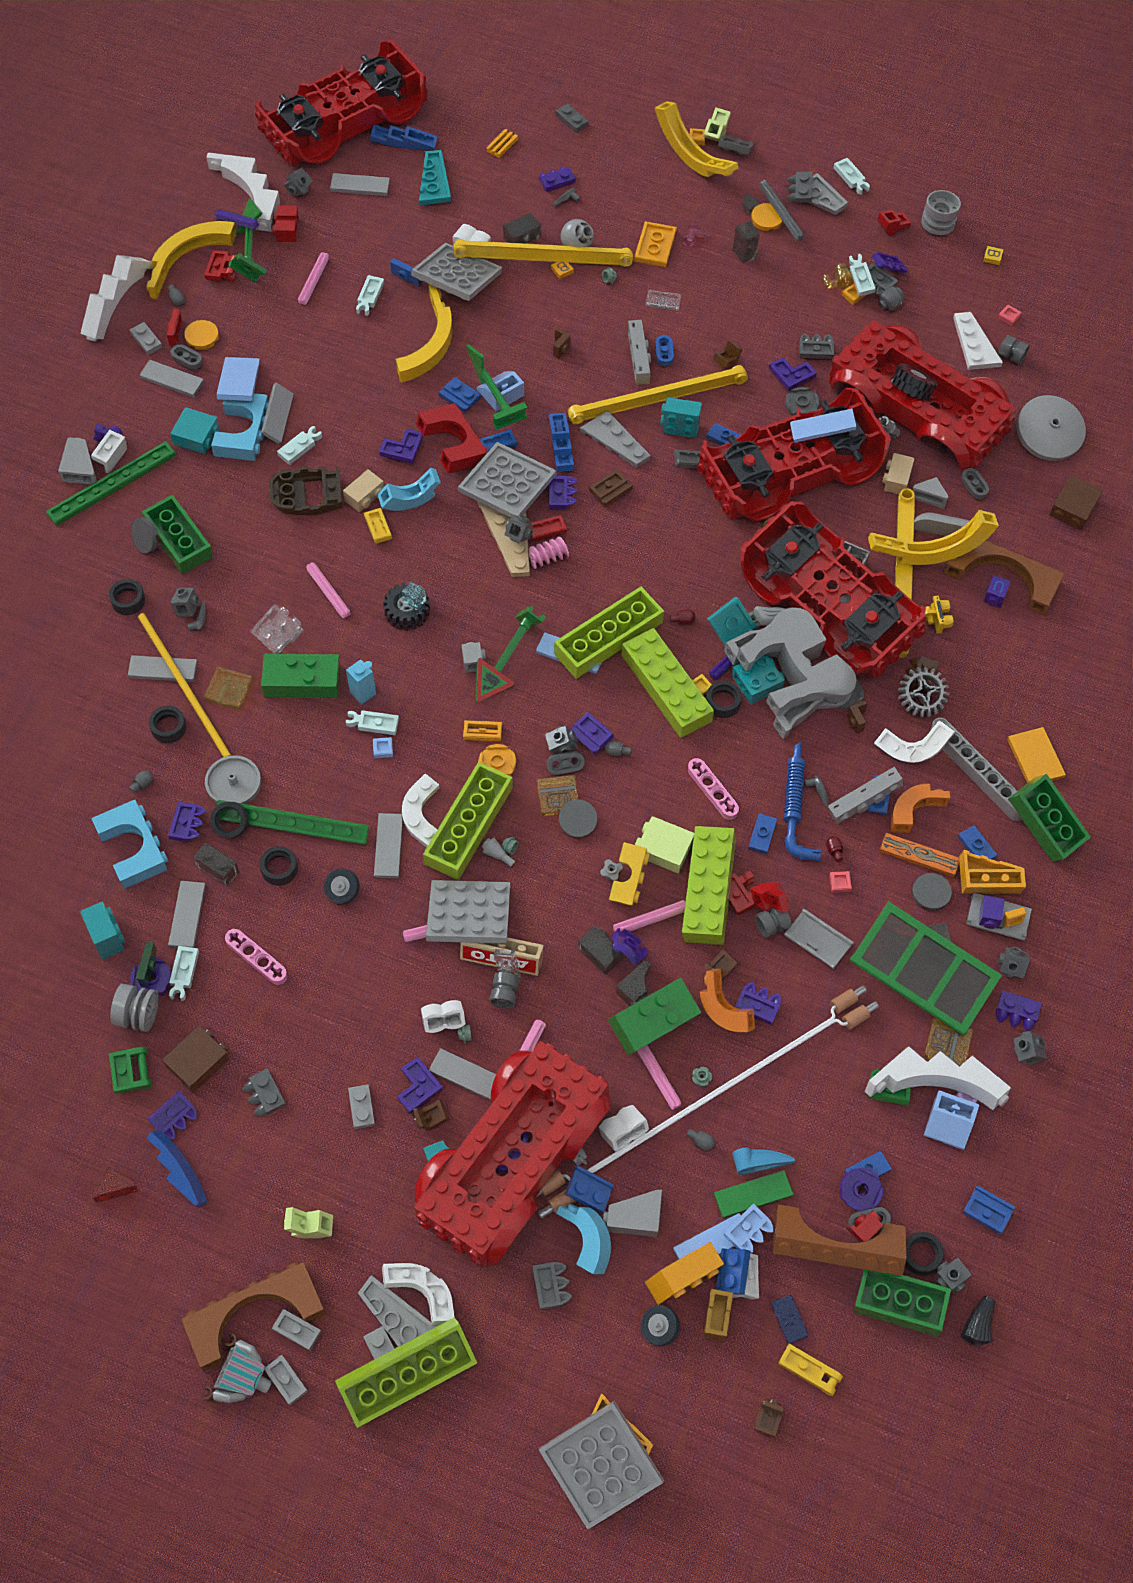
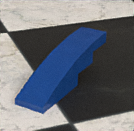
(408, 139)
(561, 442)
(181, 1173)

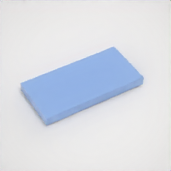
(238, 379)

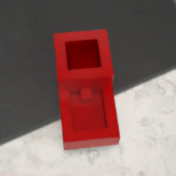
(893, 221)
(770, 896)

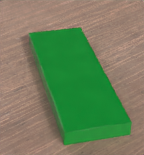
(757, 1192)

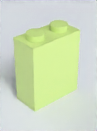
(666, 843)

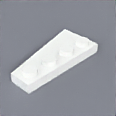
(974, 343)

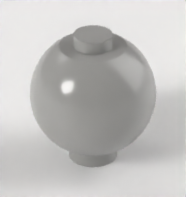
(577, 234)

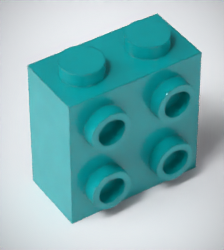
(681, 417)
(195, 430)
(758, 681)

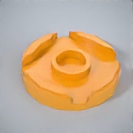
(766, 217)
(201, 334)
(499, 758)

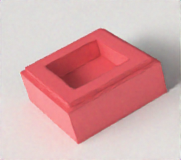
(1009, 315)
(840, 882)

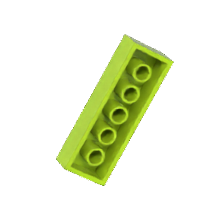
(607, 631)
(667, 682)
(468, 821)
(709, 885)
(406, 1372)

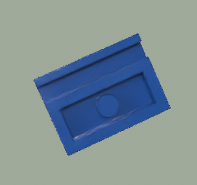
(460, 394)
(589, 1189)
(988, 1210)
(734, 1272)

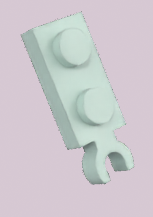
(851, 175)
(861, 276)
(369, 294)
(299, 445)
(374, 722)
(183, 971)

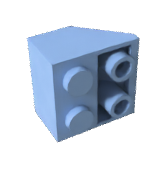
(509, 386)
(951, 1120)

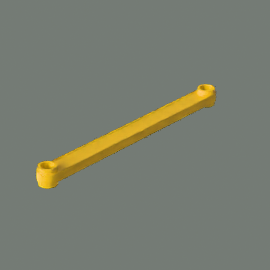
(539, 252)
(735, 375)
(905, 532)

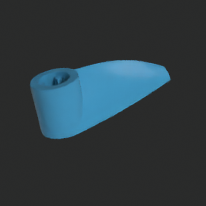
(753, 1161)

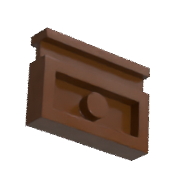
(610, 488)

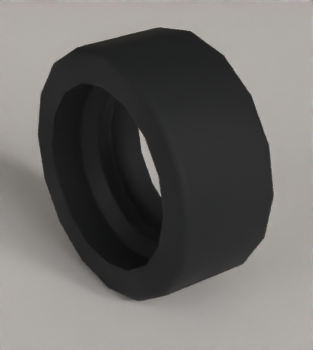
(127, 585)
(728, 687)
(171, 736)
(214, 819)
(275, 852)
(934, 1243)

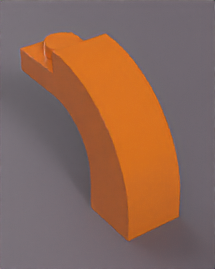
(912, 799)
(720, 1010)

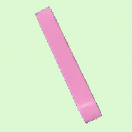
(710, 790)
(257, 955)

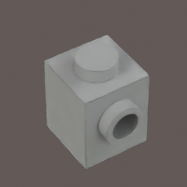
(470, 653)

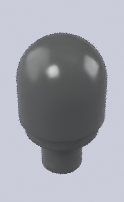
(176, 295)
(617, 748)
(141, 781)
(702, 1139)

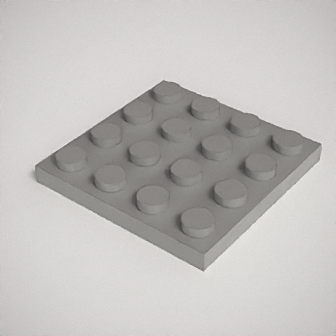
(455, 275)
(507, 481)
(468, 911)
(601, 1465)

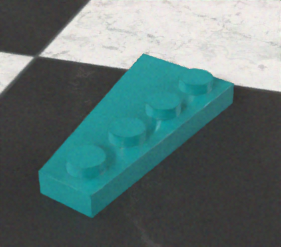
(434, 180)

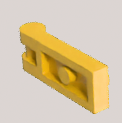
(810, 1369)

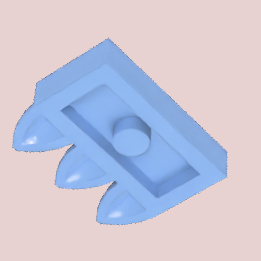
(748, 1227)

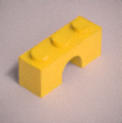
(635, 858)

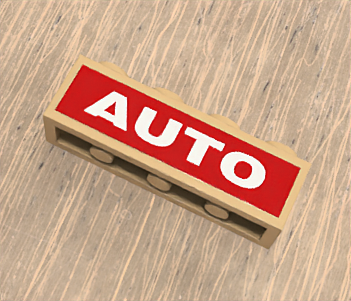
(528, 954)

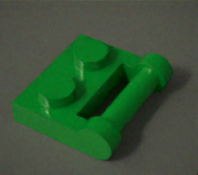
(123, 1073)

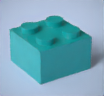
(103, 930)

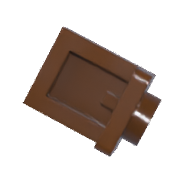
(562, 343)
(729, 355)
(855, 716)
(724, 962)
(431, 1116)
(769, 1417)

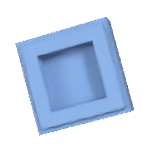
(382, 747)

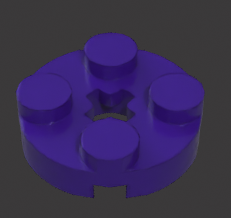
(628, 943)
(162, 974)
(872, 1185)

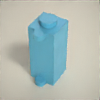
(361, 681)

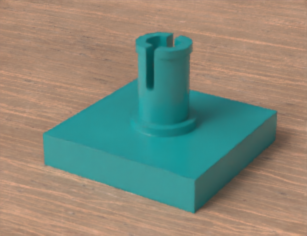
(731, 621)

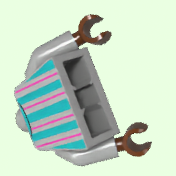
(239, 1374)

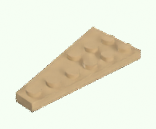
(514, 553)

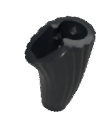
(978, 1326)

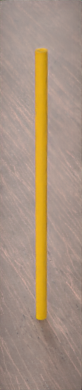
(183, 684)

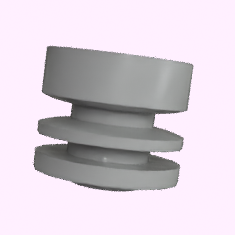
(940, 212)
(134, 1007)

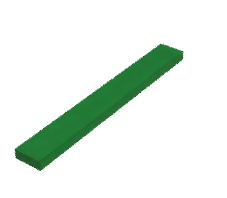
(110, 483)
(299, 823)

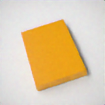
(655, 244)
(1036, 755)

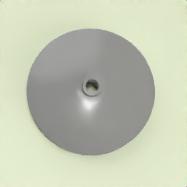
(1051, 428)

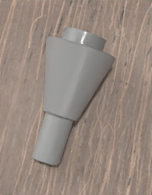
(494, 849)

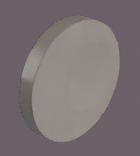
(233, 780)

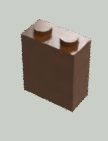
(1076, 502)
(196, 1058)

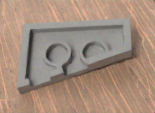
(826, 196)

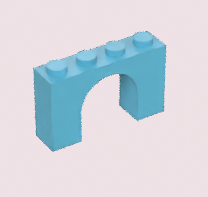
(244, 444)
(130, 819)

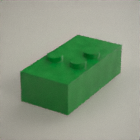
(178, 534)
(301, 675)
(1049, 818)
(654, 1016)
(903, 1301)

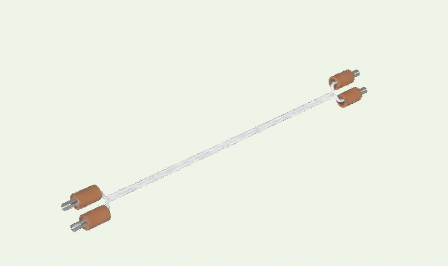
(838, 1005)

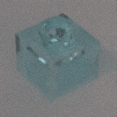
(414, 595)

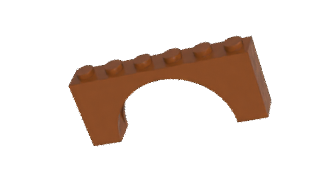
(1040, 579)
(881, 1254)
(208, 1324)

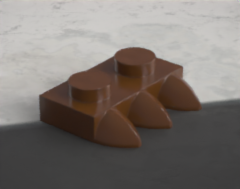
(921, 662)

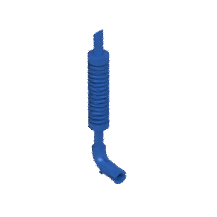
(793, 806)

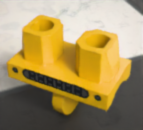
(935, 612)

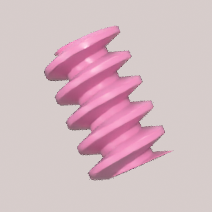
(547, 551)

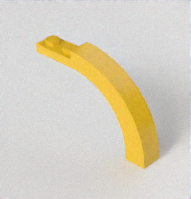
(686, 147)
(183, 242)
(429, 355)
(941, 549)

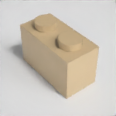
(898, 474)
(363, 490)

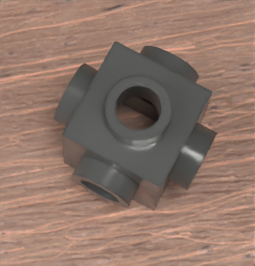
(298, 182)
(519, 529)
(185, 602)
(561, 740)
(1013, 962)
(1030, 1048)
(952, 1275)

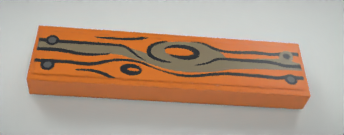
(919, 855)

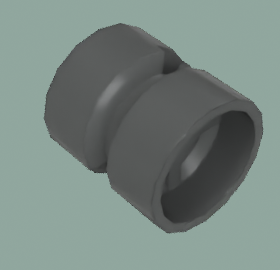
(1015, 350)
(771, 921)
(504, 990)

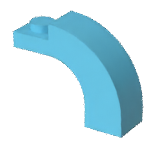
(409, 496)
(595, 1236)

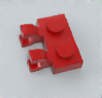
(217, 266)
(738, 895)

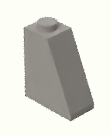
(77, 463)
(635, 1215)

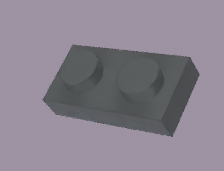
(571, 118)

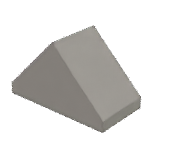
(931, 493)

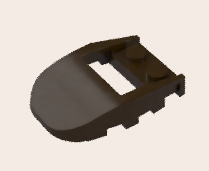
(288, 490)

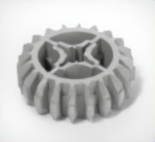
(927, 708)

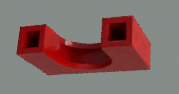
(451, 420)

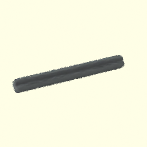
(781, 210)

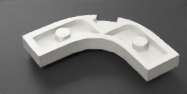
(917, 751)
(412, 809)
(424, 1281)

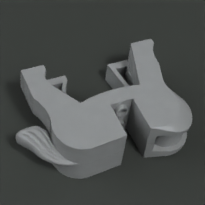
(795, 641)

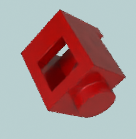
(865, 1226)

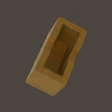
(718, 1315)

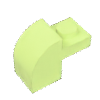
(717, 125)
(308, 1224)

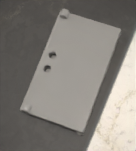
(1018, 931)
(820, 936)

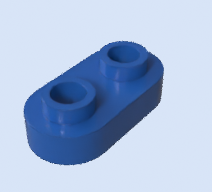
(664, 350)

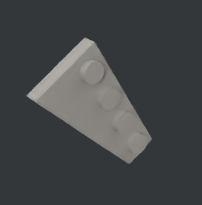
(616, 438)
(394, 1314)

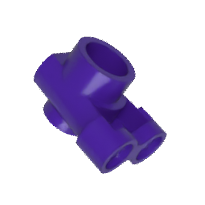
(101, 431)

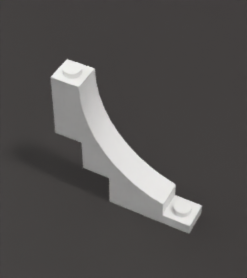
(244, 174)
(102, 305)
(912, 1070)

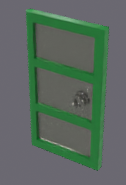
(925, 968)

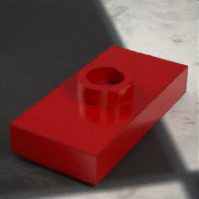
(174, 327)
(548, 528)

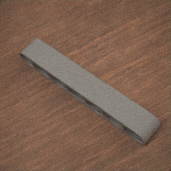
(982, 776)

